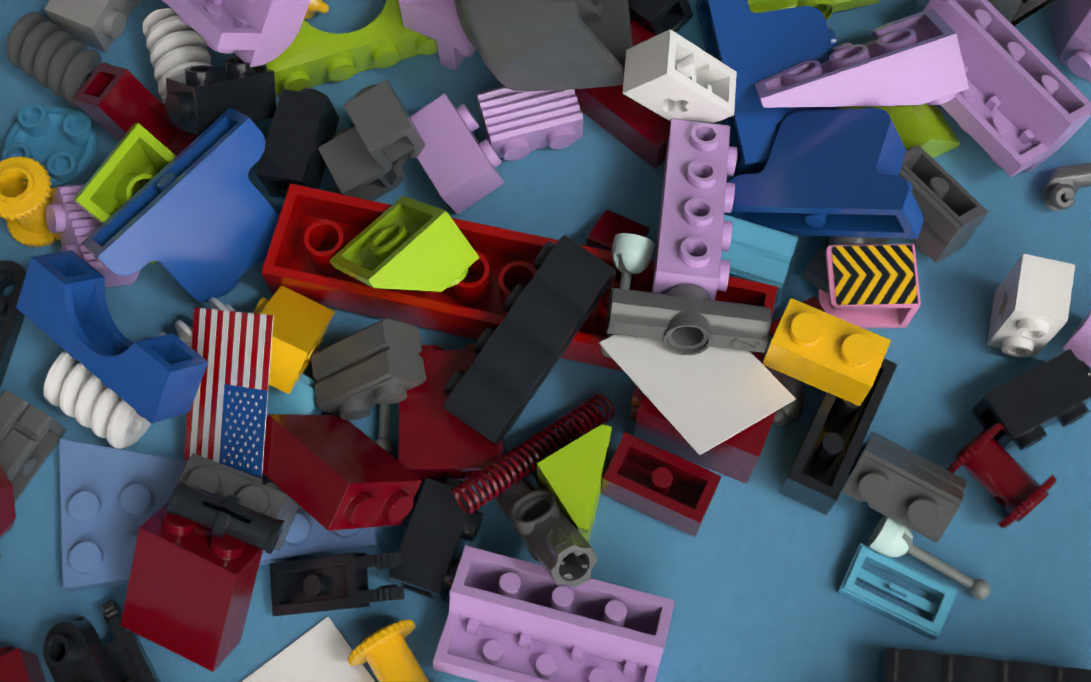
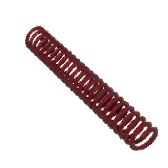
(570, 430)

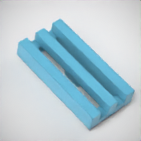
(888, 609)

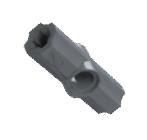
(688, 320)
(547, 531)

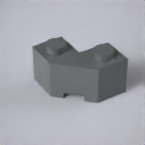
(371, 154)

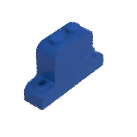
(757, 49)
(832, 178)
(196, 215)

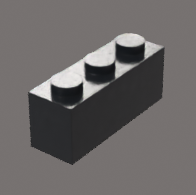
(833, 445)

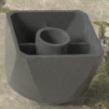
(549, 41)

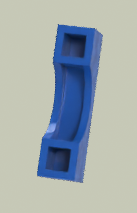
(70, 305)

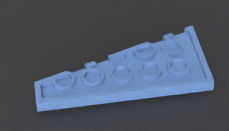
(115, 491)

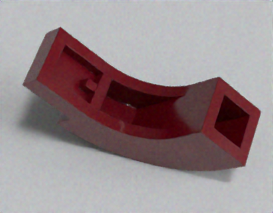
(119, 100)

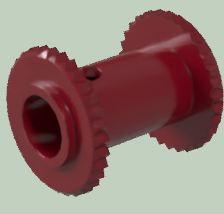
(1001, 475)

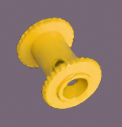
(25, 202)
(389, 654)

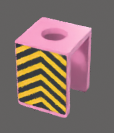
(872, 285)

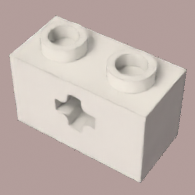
(679, 80)
(1030, 305)

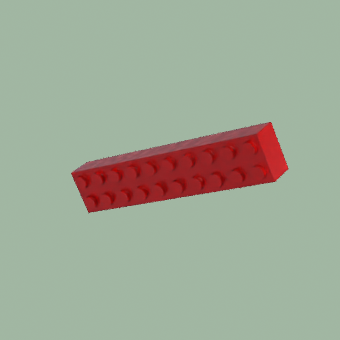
(321, 223)

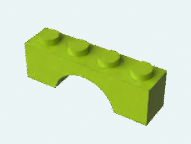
(326, 57)

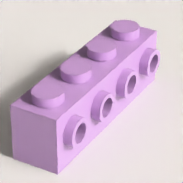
(693, 208)

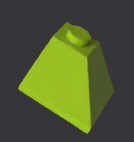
(123, 173)
(408, 250)

